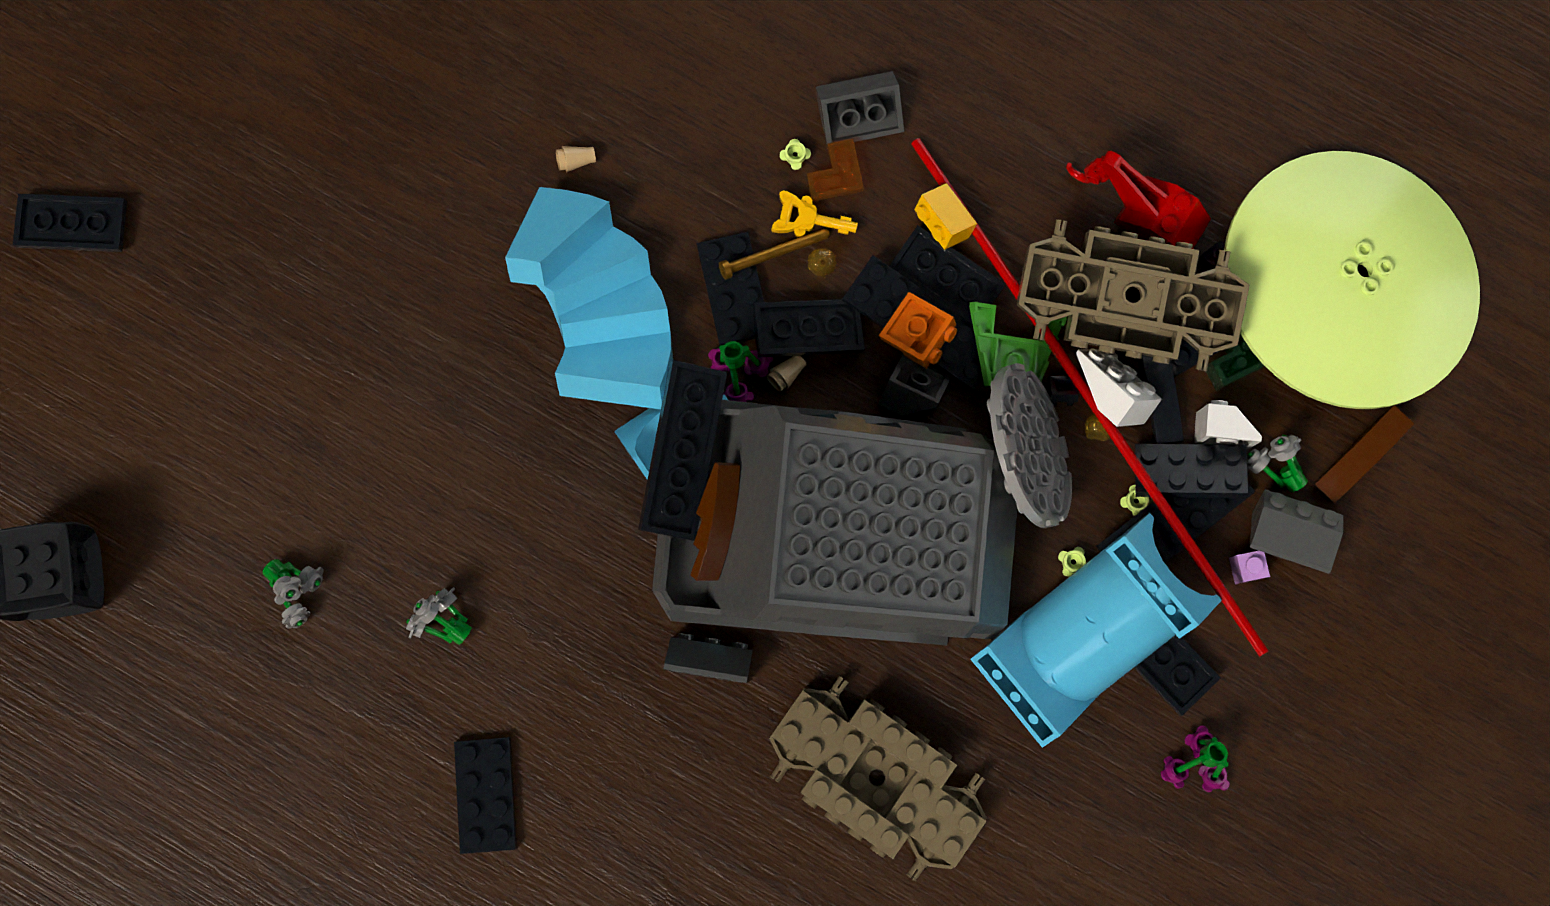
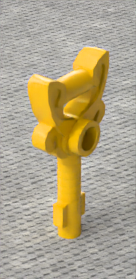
(807, 217)

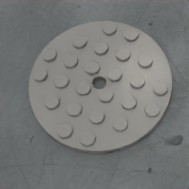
(1030, 446)

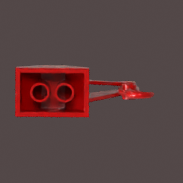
(1150, 204)

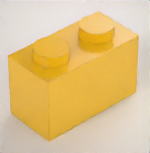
(945, 216)

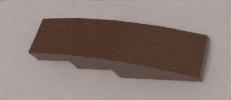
(1364, 453)
(718, 517)

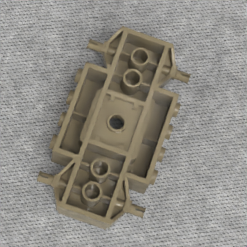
(1092, 289)
(908, 804)

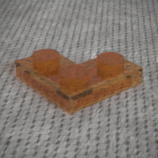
(842, 178)

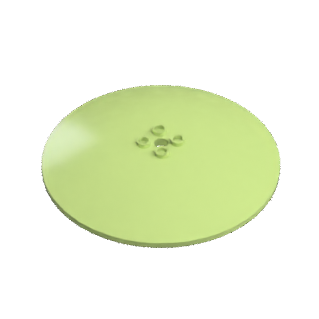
(1312, 311)

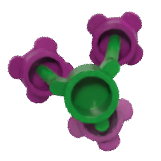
(732, 356)
(1206, 751)

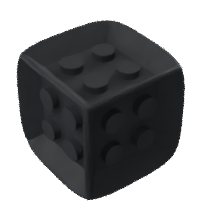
(49, 571)

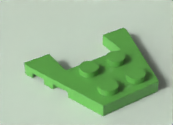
(1003, 350)

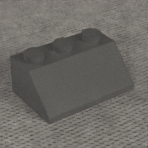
(860, 108)
(1296, 531)
(708, 658)

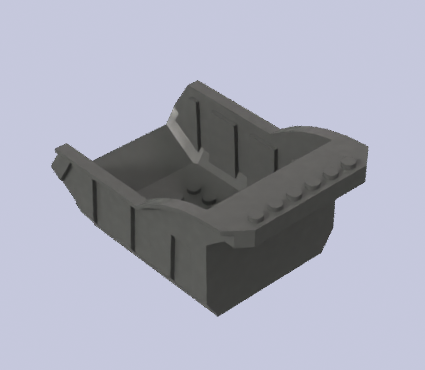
(852, 530)

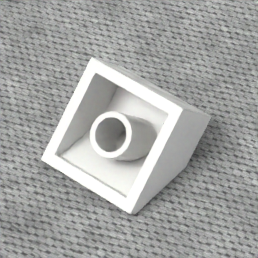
(1224, 425)

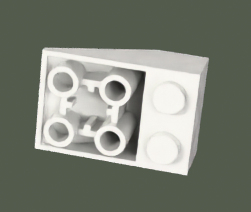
(1117, 388)

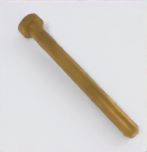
(728, 268)

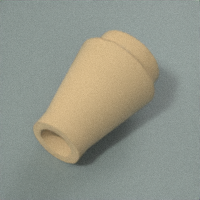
(574, 157)
(786, 372)

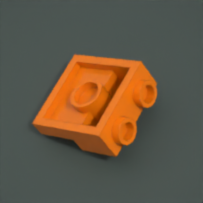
(919, 330)

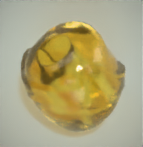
(815, 265)
(1094, 429)

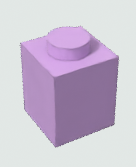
(1249, 567)

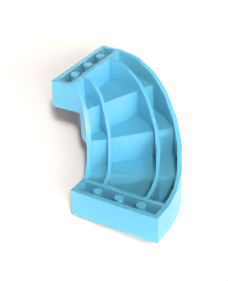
(600, 296)

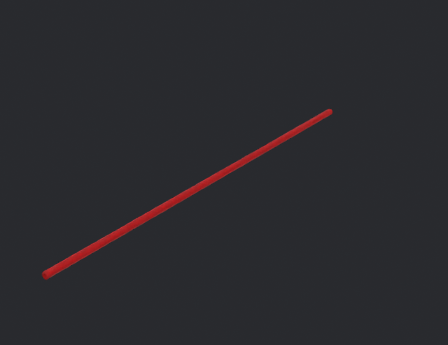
(1110, 428)

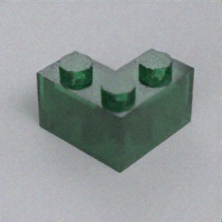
(1233, 366)

